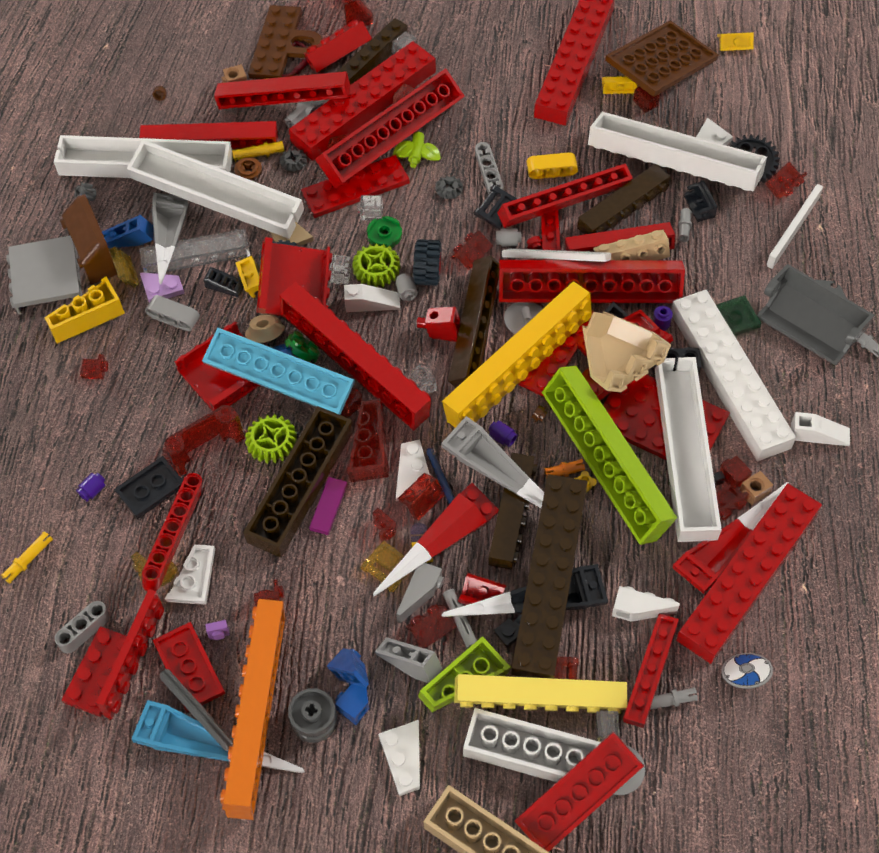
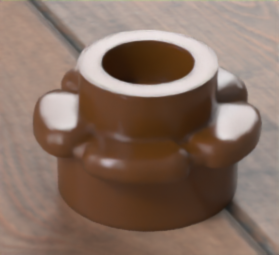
(539, 413)

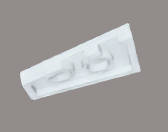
(411, 465)
(402, 755)

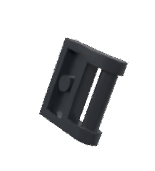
(492, 217)

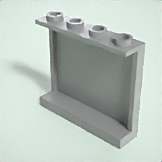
(43, 272)

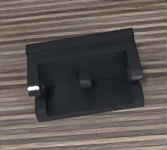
(701, 201)

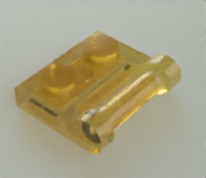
(388, 558)

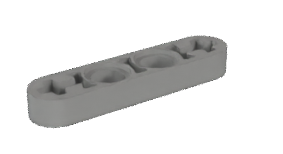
(486, 170)

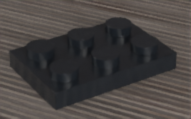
(149, 487)

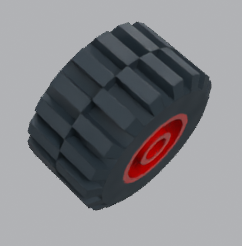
(427, 262)

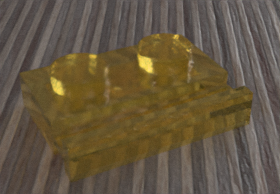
(124, 267)

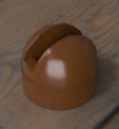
(159, 93)

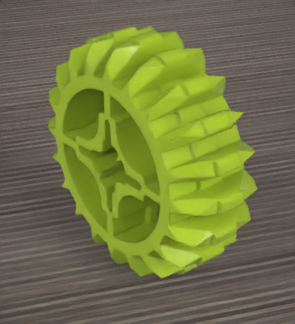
(375, 259)
(264, 446)

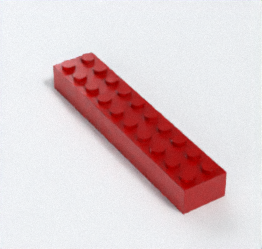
(573, 60)
(365, 100)
(389, 128)
(606, 281)
(355, 355)
(748, 573)

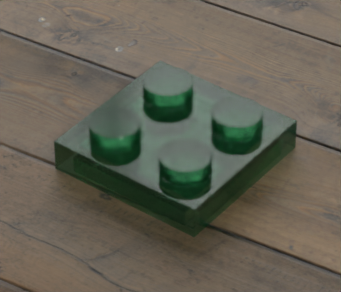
(739, 315)

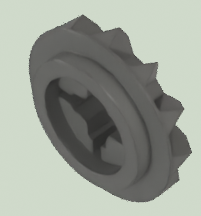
(288, 164)
(449, 193)

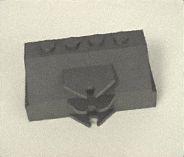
(814, 314)

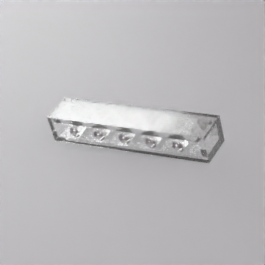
(200, 251)

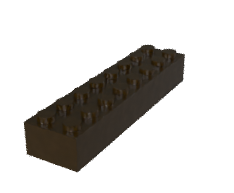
(298, 482)

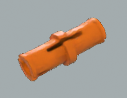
(566, 468)

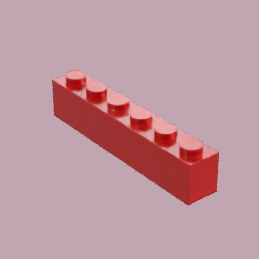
(589, 241)

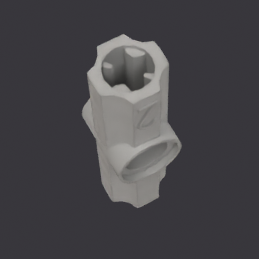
(302, 110)

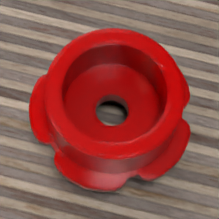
(534, 243)

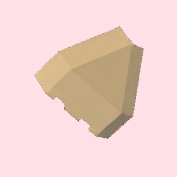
(620, 351)

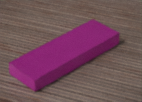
(328, 506)

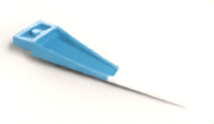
(176, 732)

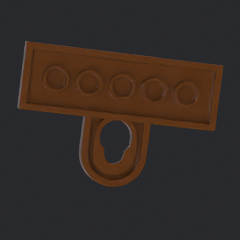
(277, 40)

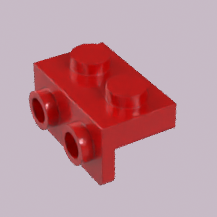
(479, 589)

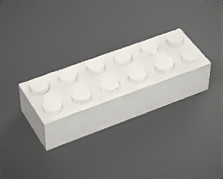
(524, 745)

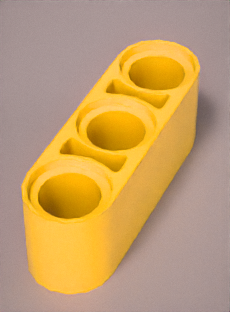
(552, 165)

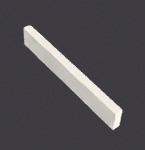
(794, 226)
(557, 255)

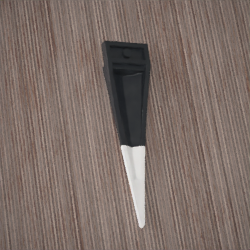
(584, 592)

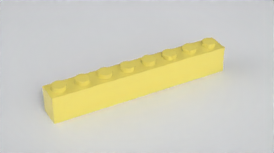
(540, 693)

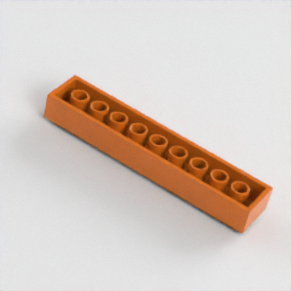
(254, 710)

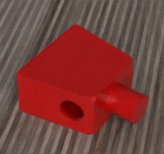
(441, 323)

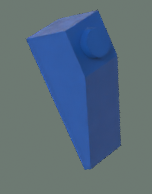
(129, 233)
(349, 668)

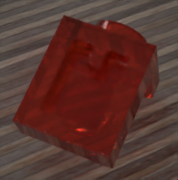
(94, 368)
(385, 524)
(270, 595)

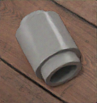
(508, 237)
(406, 287)

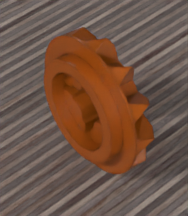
(248, 163)

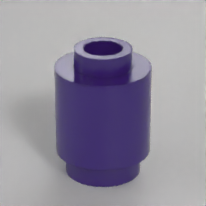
(662, 317)
(502, 433)
(91, 486)

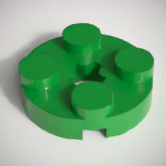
(381, 225)
(302, 347)

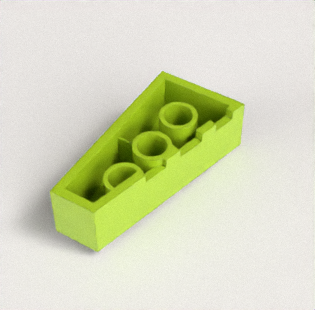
(476, 660)

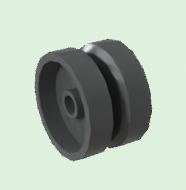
(324, 718)

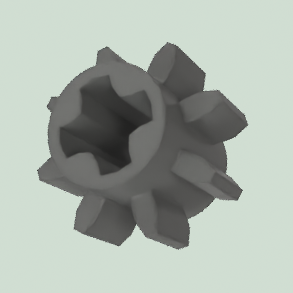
(86, 189)

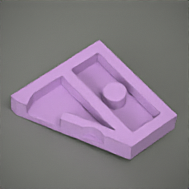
(169, 288)

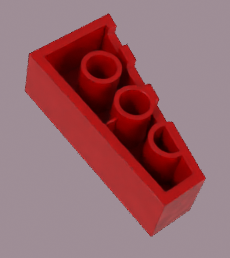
(337, 45)

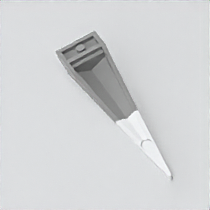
(168, 219)
(480, 452)

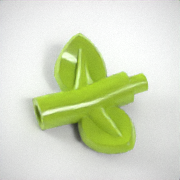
(416, 150)

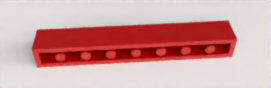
(282, 90)
(239, 134)
(564, 195)

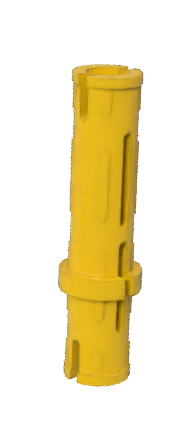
(265, 149)
(20, 564)

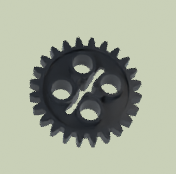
(762, 148)

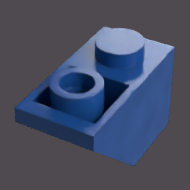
(353, 703)

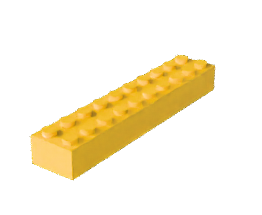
(519, 356)

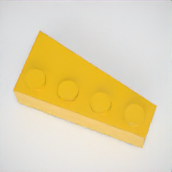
(85, 312)

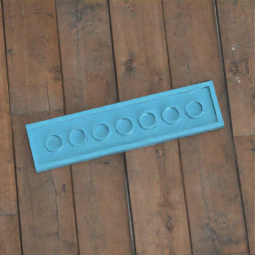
(278, 371)

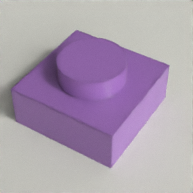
(217, 630)

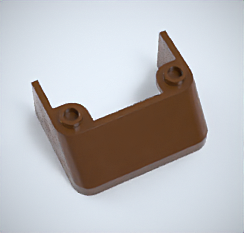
(88, 240)

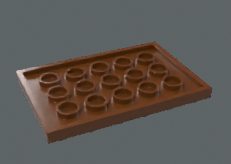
(661, 58)

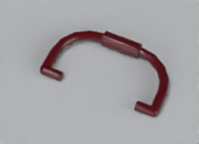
(301, 65)

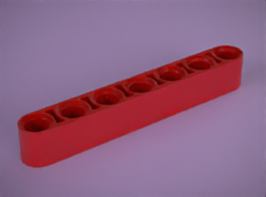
(172, 532)

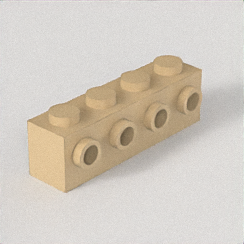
(641, 247)

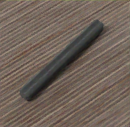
(196, 709)

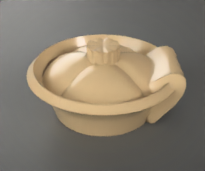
(264, 328)

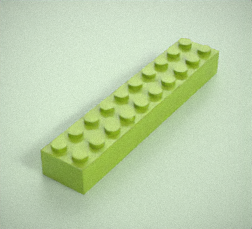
(609, 455)

